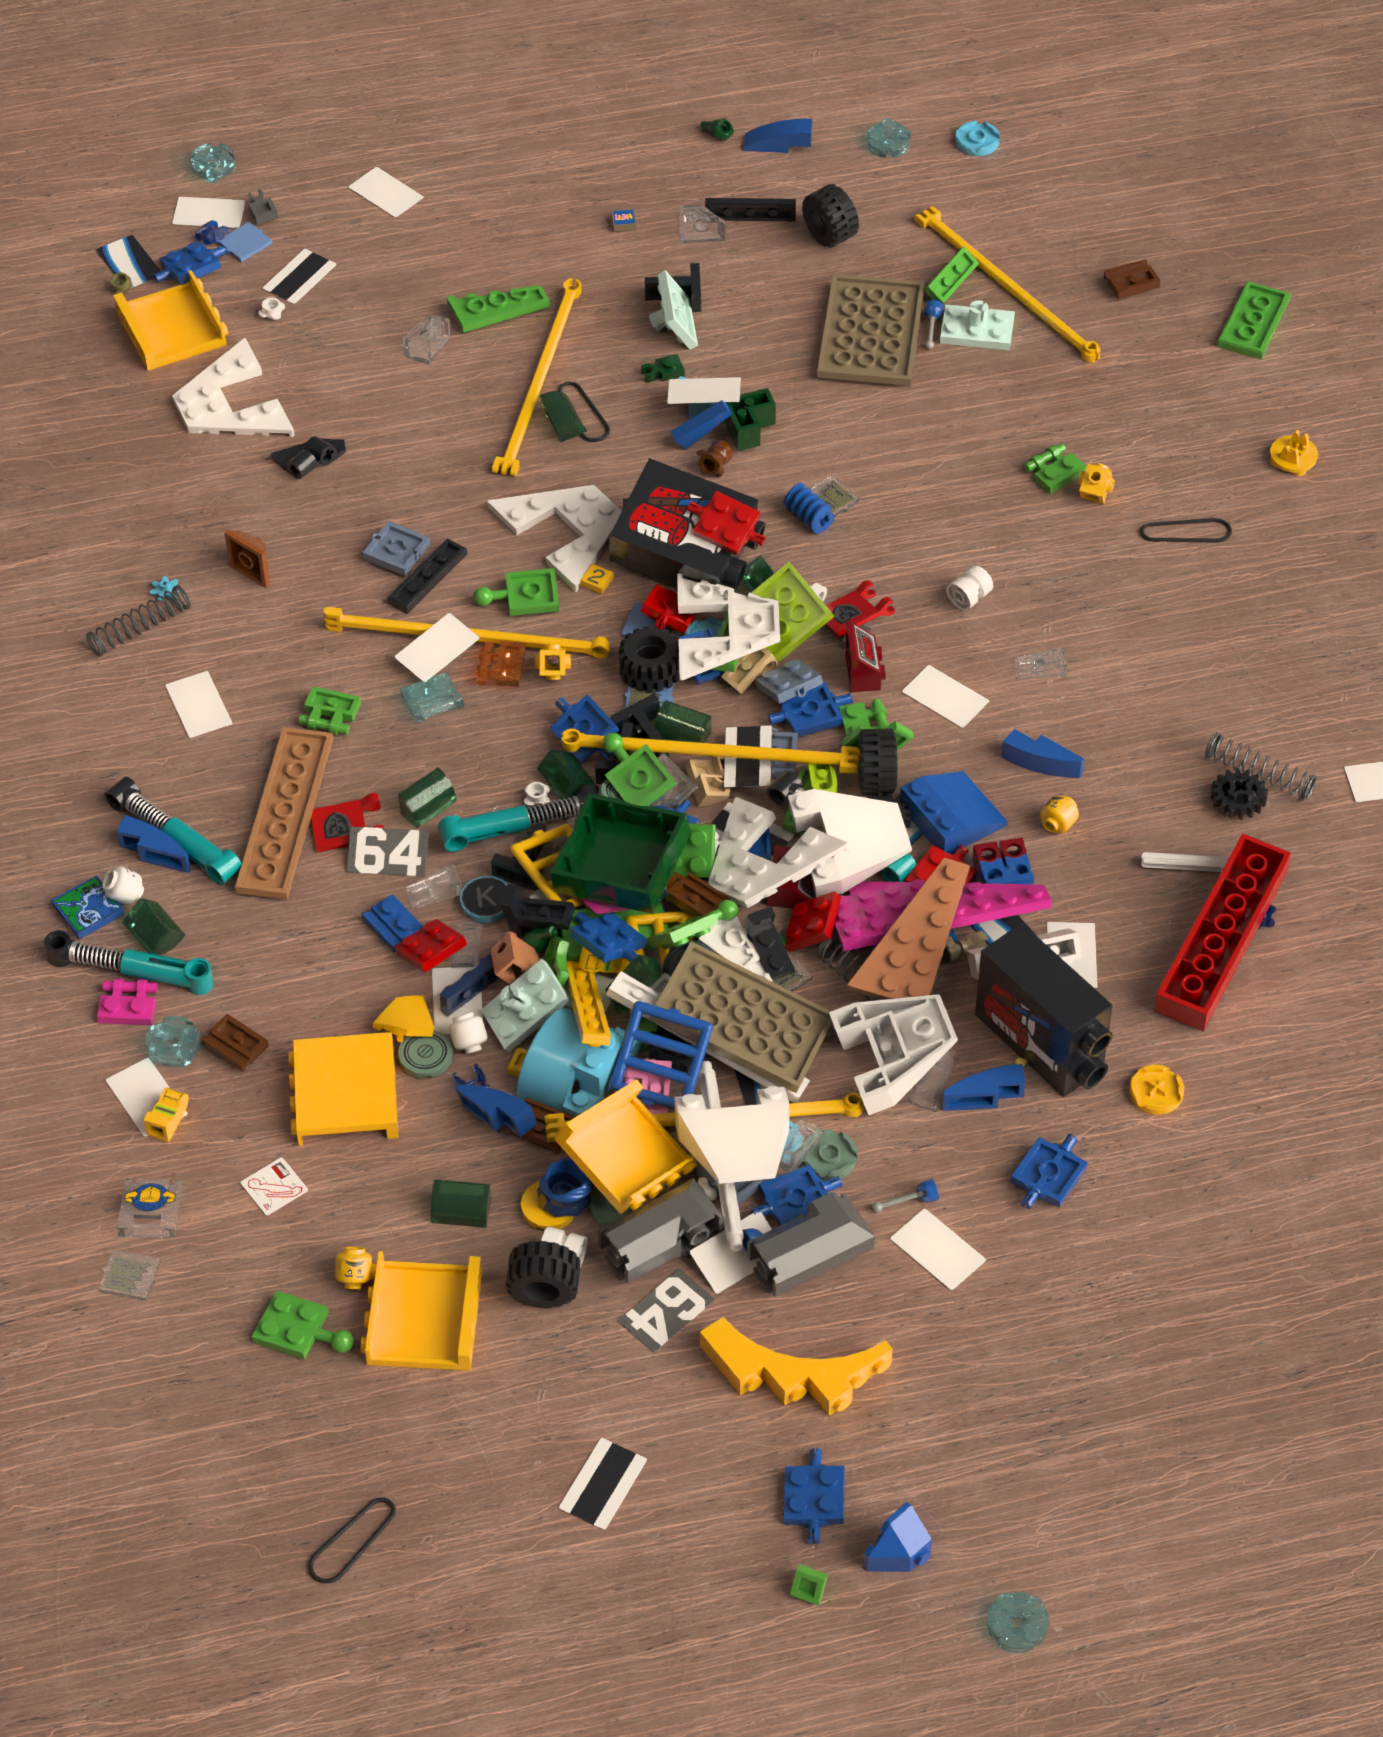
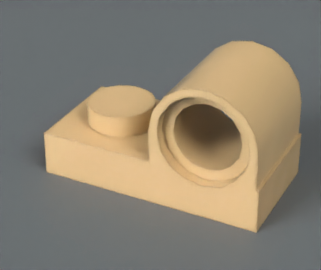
(749, 668)

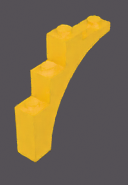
(788, 1376)

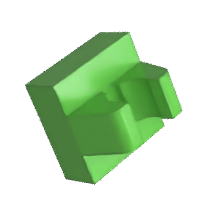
(808, 1584)

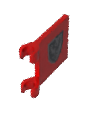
(857, 609)
(334, 822)

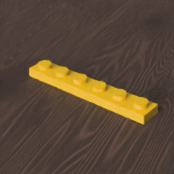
(587, 1006)

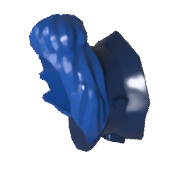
(564, 1189)

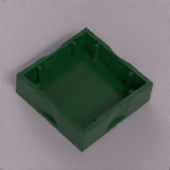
(620, 853)

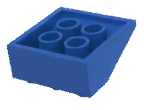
(951, 810)

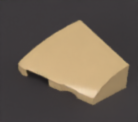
(709, 779)

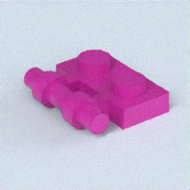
(127, 1009)

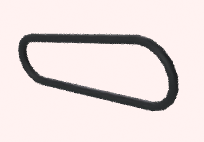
(593, 407)
(1187, 522)
(342, 1530)

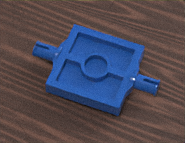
(194, 258)
(813, 712)
(587, 719)
(607, 937)
(1049, 1171)
(792, 1193)
(814, 1495)

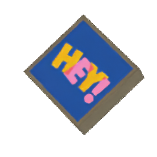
(623, 220)

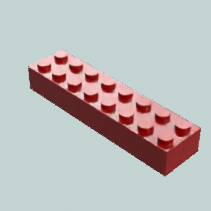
(1222, 932)

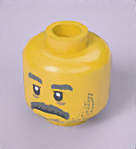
(1059, 814)
(353, 1267)

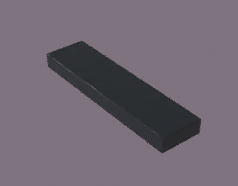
(752, 209)
(427, 576)

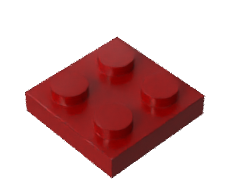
(812, 921)
(430, 945)

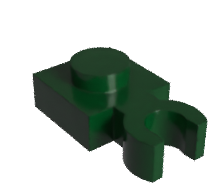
(665, 368)

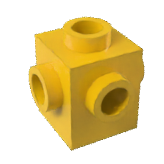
(1096, 483)
(552, 672)

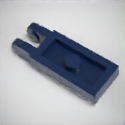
(468, 986)

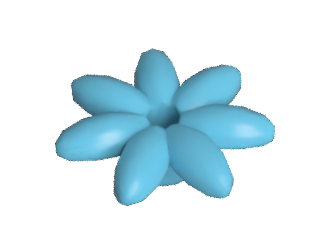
(162, 586)

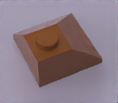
(248, 556)

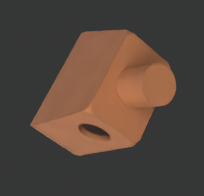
(512, 957)

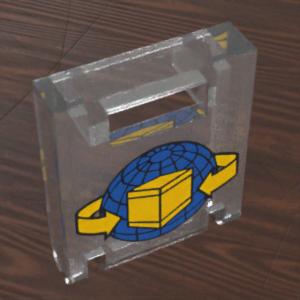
(150, 1200)

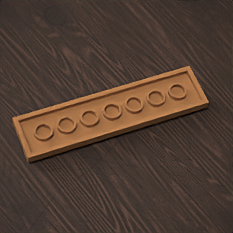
(284, 813)

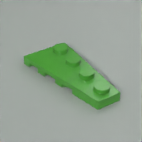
(485, 310)

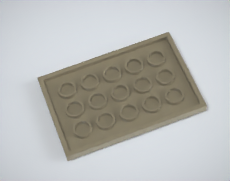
(871, 330)
(750, 1016)

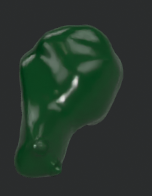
(721, 128)
(539, 937)

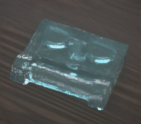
(428, 694)

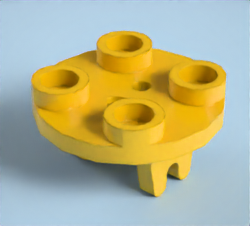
(1293, 453)

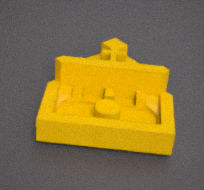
(406, 1017)

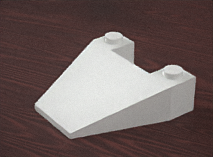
(868, 825)
(906, 1040)
(738, 1140)

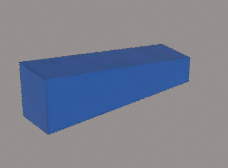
(700, 425)

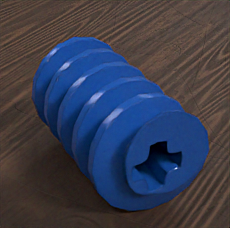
(809, 508)

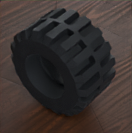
(830, 215)
(649, 659)
(877, 761)
(543, 1274)

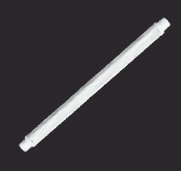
(726, 1190)

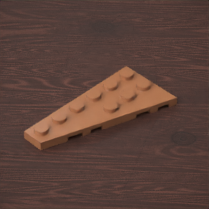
(913, 947)

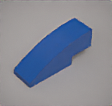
(779, 136)
(1041, 755)
(152, 844)
(985, 1089)
(497, 1108)

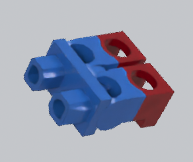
(1003, 866)

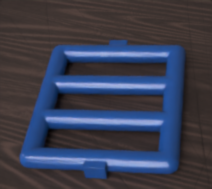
(633, 1033)

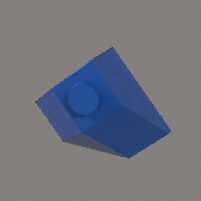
(900, 1545)

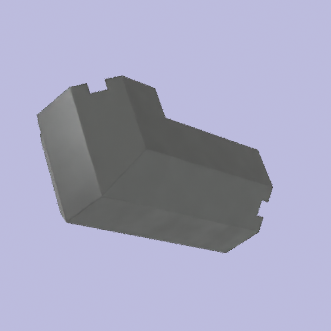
(660, 1231)
(810, 1244)

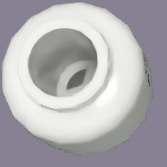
(123, 885)
(468, 1032)

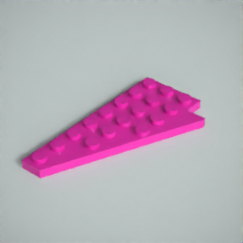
(875, 907)

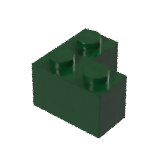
(748, 416)

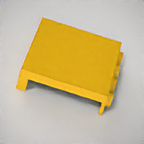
(172, 323)
(343, 1085)
(624, 1149)
(422, 1314)

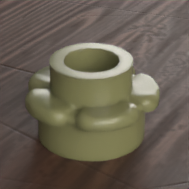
(120, 283)

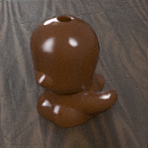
(717, 455)

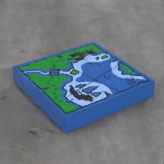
(87, 907)

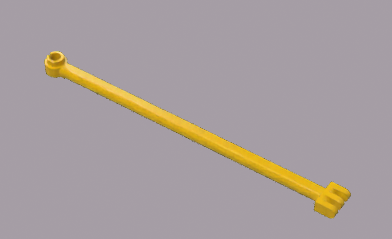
(932, 218)
(508, 460)
(335, 621)
(846, 759)
(843, 1106)

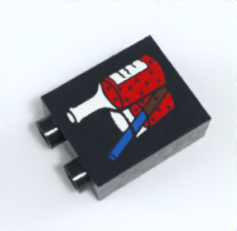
(657, 529)
(1044, 1010)

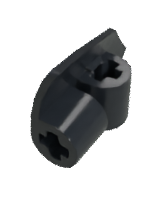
(307, 456)

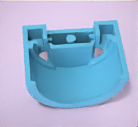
(560, 1058)

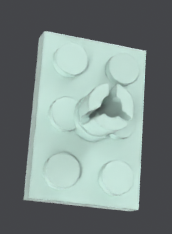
(675, 311)
(977, 326)
(525, 1005)

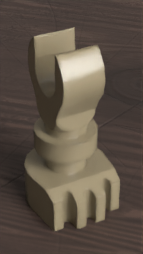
(952, 951)

